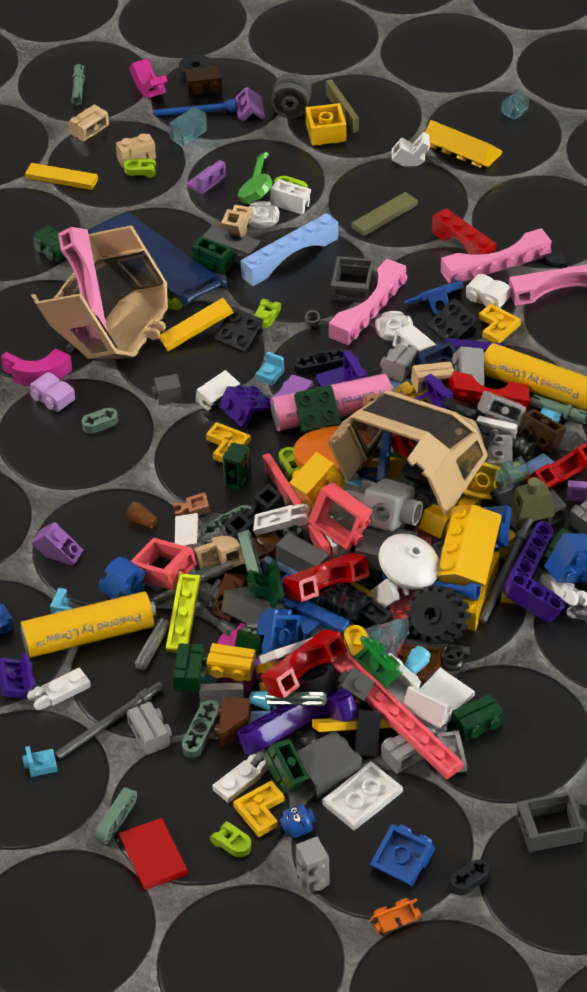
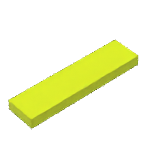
(183, 611)

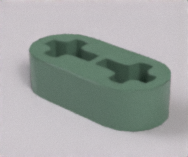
(99, 420)

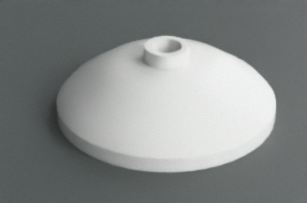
(409, 561)

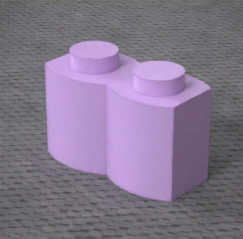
(52, 392)

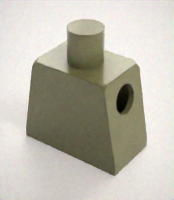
(532, 502)

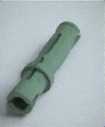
(78, 80)
(566, 411)

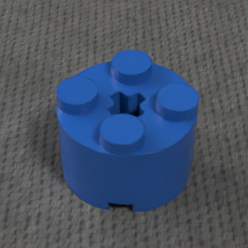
(122, 579)

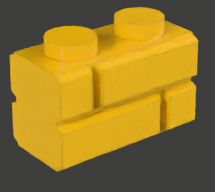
(231, 662)

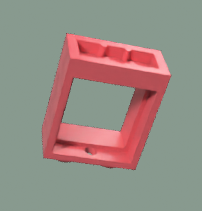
(323, 522)
(182, 561)

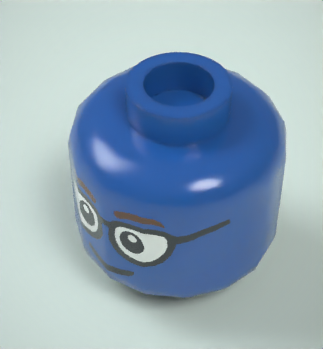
(297, 820)

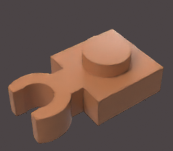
(194, 504)

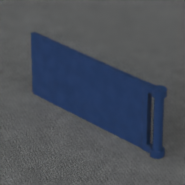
(177, 267)

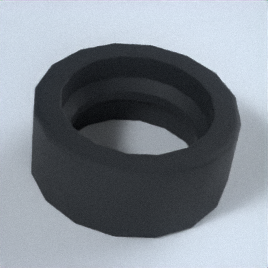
(319, 679)

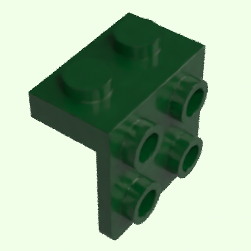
(316, 409)

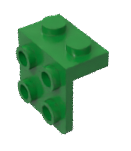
(377, 662)

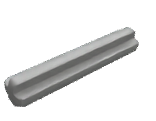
(152, 644)

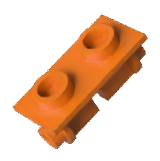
(386, 917)

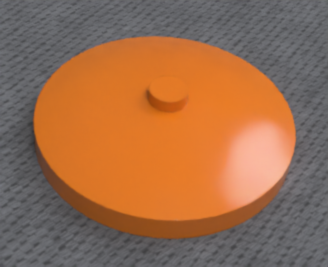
(318, 442)

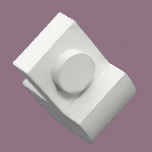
(410, 153)

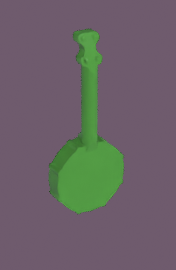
(258, 185)

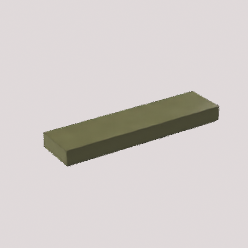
(336, 97)
(384, 214)

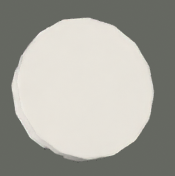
(263, 215)
(388, 323)

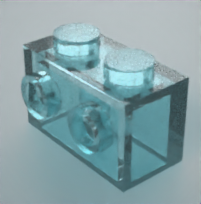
(188, 126)

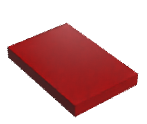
(153, 854)

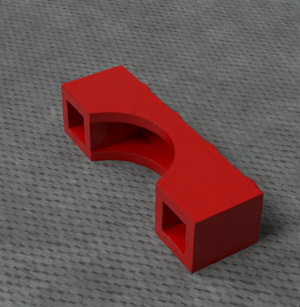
(448, 225)
(469, 390)
(563, 469)
(308, 582)
(320, 649)

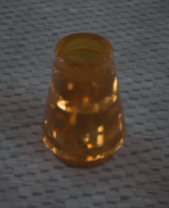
(141, 515)

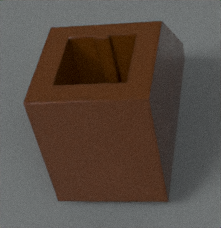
(229, 582)
(233, 716)

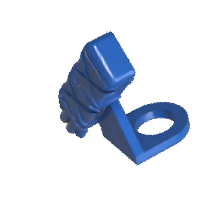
(437, 294)
(384, 458)
(313, 616)

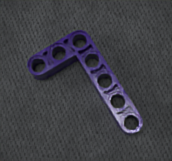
(523, 589)
(289, 718)

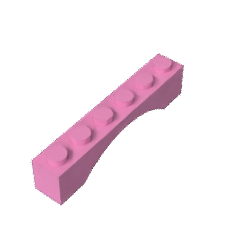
(77, 250)
(466, 266)
(529, 287)
(349, 323)

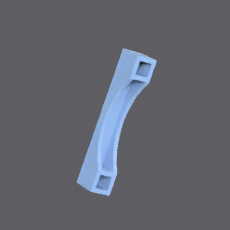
(261, 264)

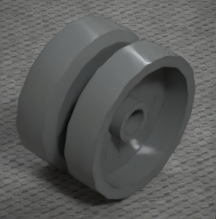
(291, 95)

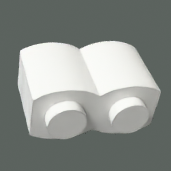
(487, 291)

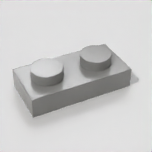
(453, 742)

